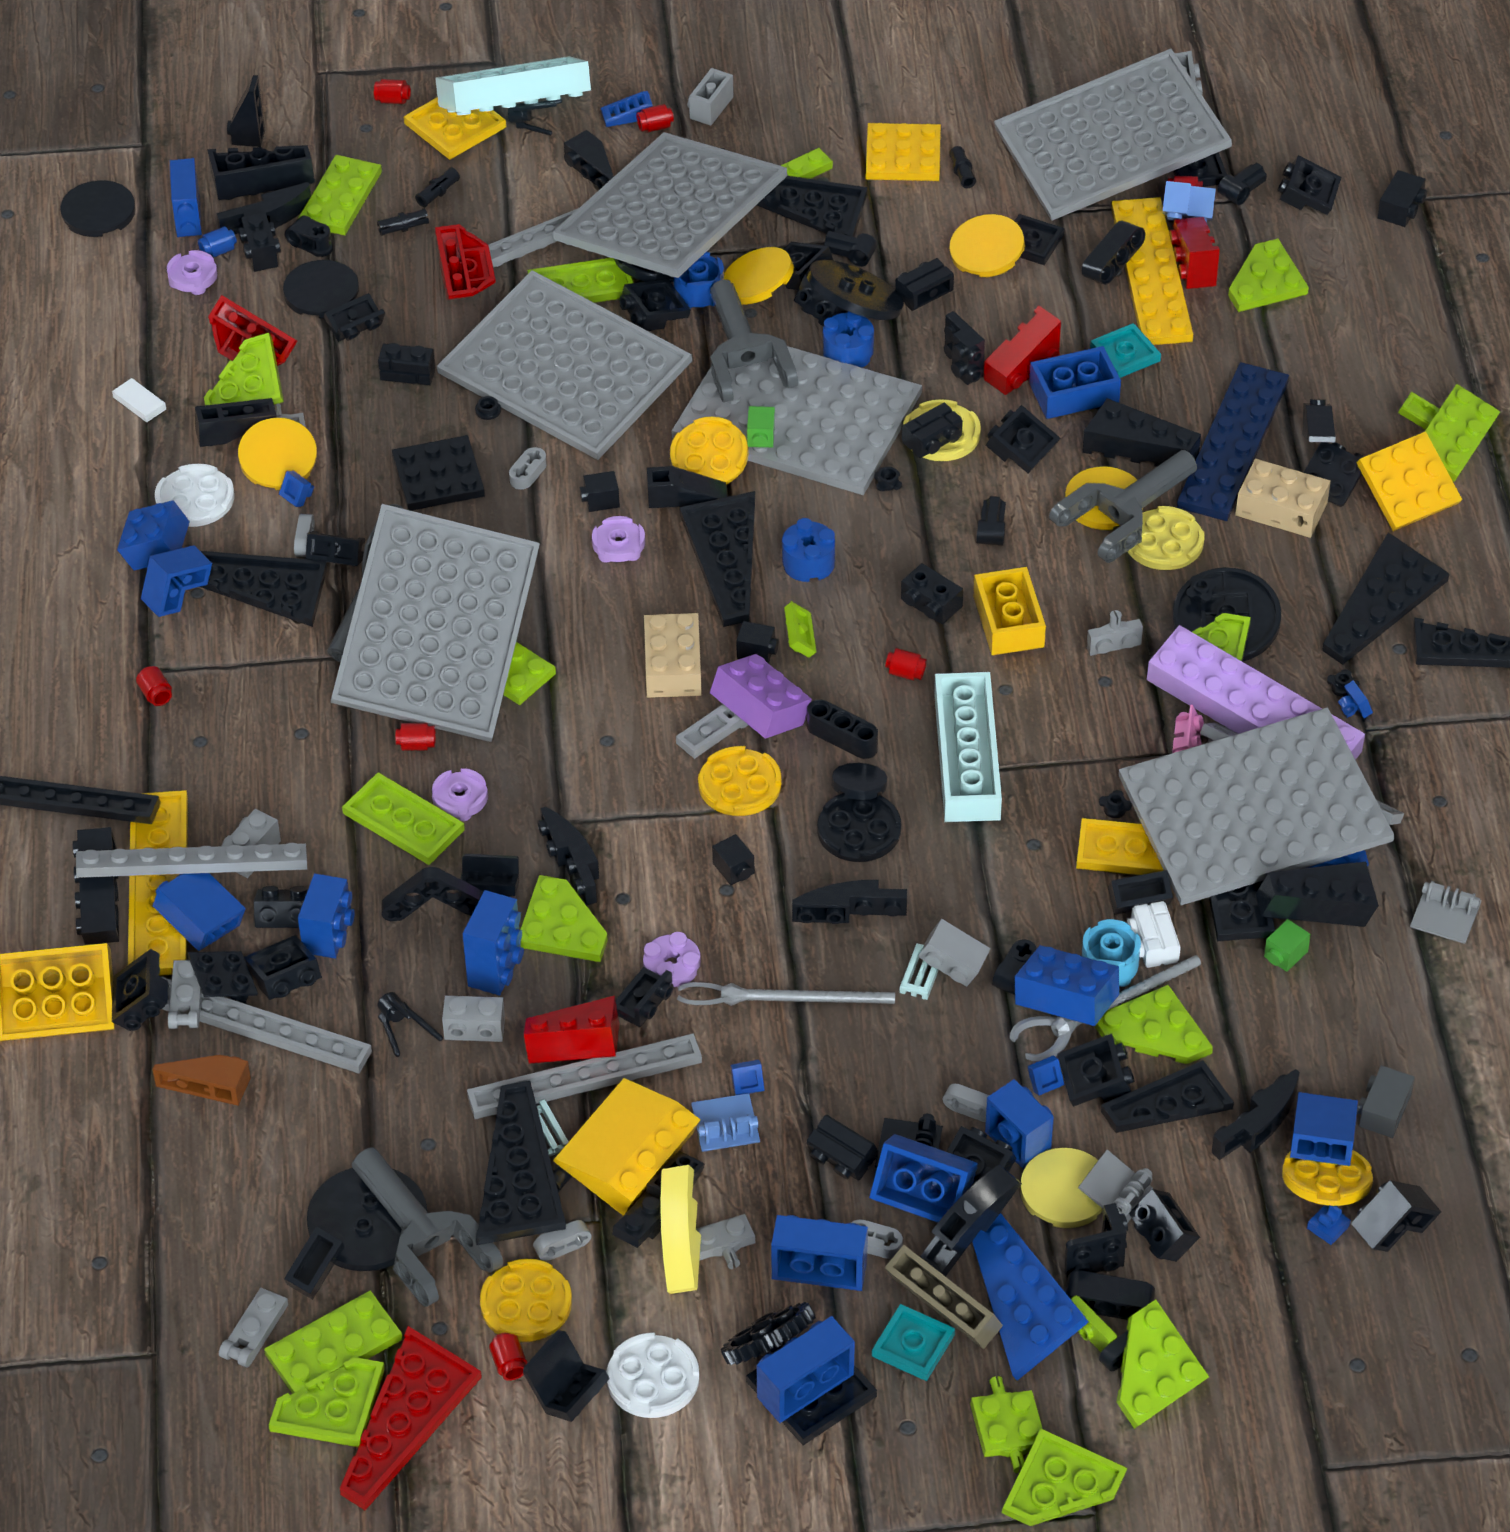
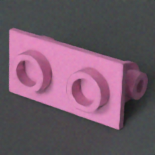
(1189, 727)

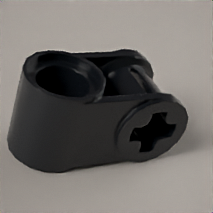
(310, 236)
(1015, 959)

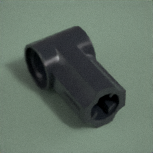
(1238, 187)
(858, 249)
(992, 525)

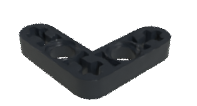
(429, 884)

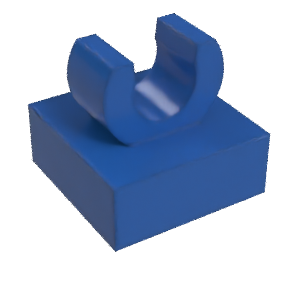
(295, 488)
(1354, 701)
(1046, 1075)
(747, 1077)
(1329, 1223)

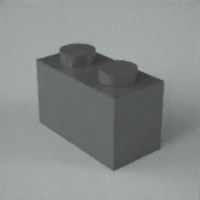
(1386, 1101)

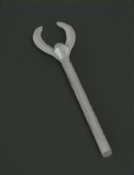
(733, 994)
(1064, 1027)

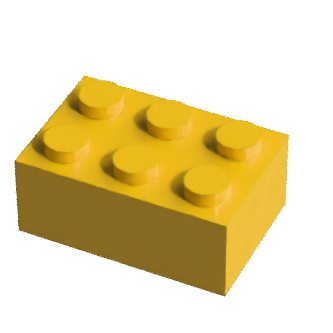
(1009, 611)

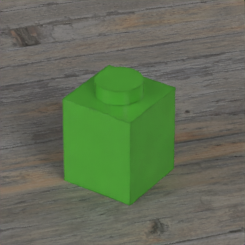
(761, 426)
(1287, 945)

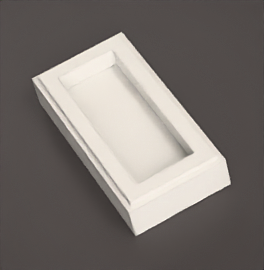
(139, 400)

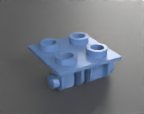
(726, 1122)

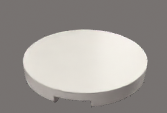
(198, 491)
(652, 1375)

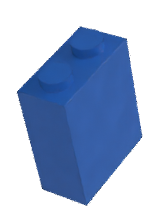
(185, 197)
(198, 908)
(1324, 1129)

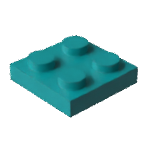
(1128, 349)
(913, 1342)

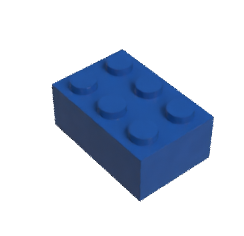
(1074, 382)
(492, 943)
(1067, 985)
(920, 1178)
(819, 1252)
(805, 1368)

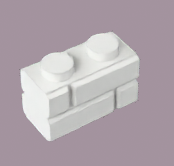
(1156, 933)

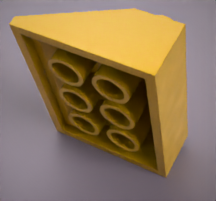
(56, 992)
(627, 1143)

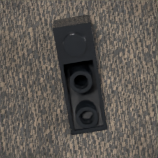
(589, 158)
(680, 488)

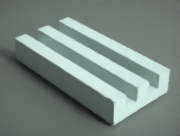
(916, 988)
(554, 1148)

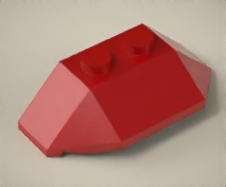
(463, 262)
(235, 324)

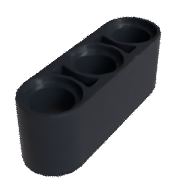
(1113, 252)
(842, 729)
(1110, 1294)

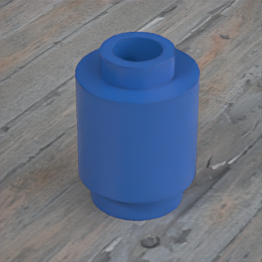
(217, 242)

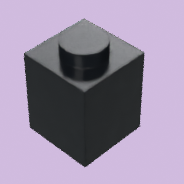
(600, 491)
(757, 640)
(733, 859)

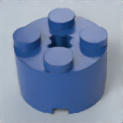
(698, 279)
(848, 339)
(808, 550)

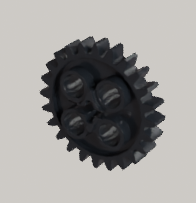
(768, 1333)

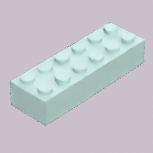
(513, 84)
(967, 747)

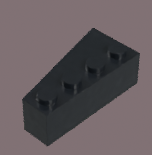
(260, 170)
(1136, 435)
(97, 894)
(1320, 894)

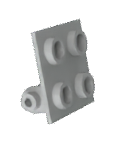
(1446, 912)
(1116, 1183)

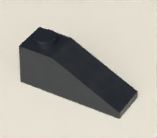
(247, 122)
(228, 421)
(1318, 421)

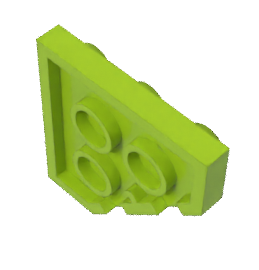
(1266, 278)
(250, 375)
(1228, 633)
(561, 922)
(1156, 1026)
(1155, 1365)
(331, 1405)
(1061, 1481)

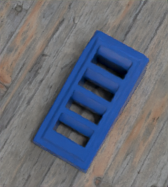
(629, 107)

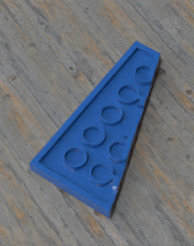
(1024, 1298)

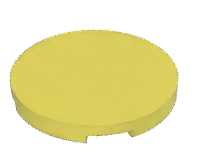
(970, 431)
(1168, 539)
(1052, 1189)

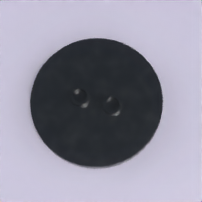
(855, 290)
(1237, 594)
(358, 1219)

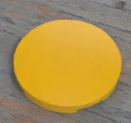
(987, 245)
(759, 273)
(274, 448)
(711, 449)
(1107, 475)
(739, 781)
(1328, 1182)
(526, 1300)

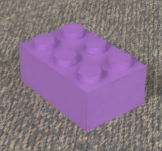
(760, 695)

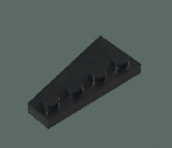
(1454, 647)
(1172, 1098)

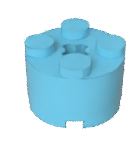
(1114, 944)

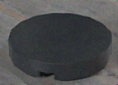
(859, 780)

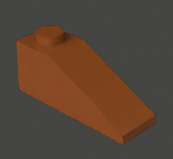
(208, 1077)

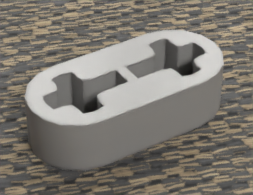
(523, 466)
(305, 524)
(966, 1101)
(880, 1234)
(561, 1242)

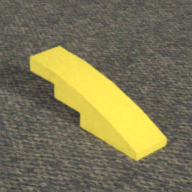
(678, 1229)

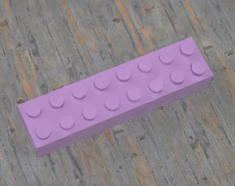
(1229, 688)

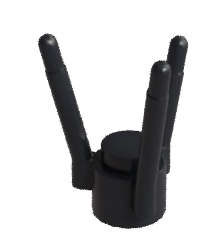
(522, 113)
(395, 1010)

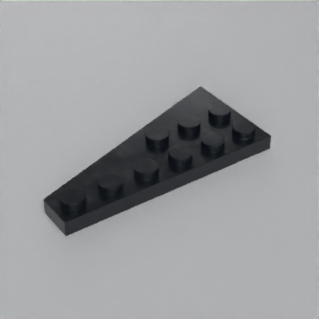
(818, 204)
(723, 545)
(271, 583)
(1387, 591)
(519, 1180)

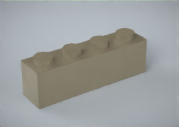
(943, 1296)

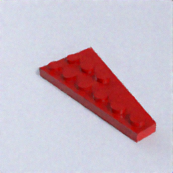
(410, 1407)

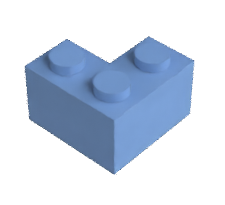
(1188, 201)

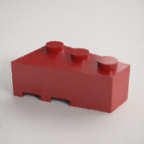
(1195, 252)
(1011, 361)
(573, 1032)

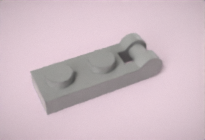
(709, 731)
(184, 996)
(254, 1327)

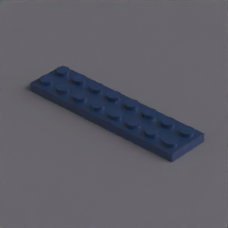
(1233, 441)

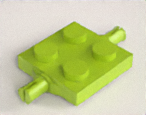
(1006, 1422)

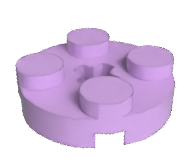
(196, 282)
(618, 551)
(460, 806)
(675, 946)

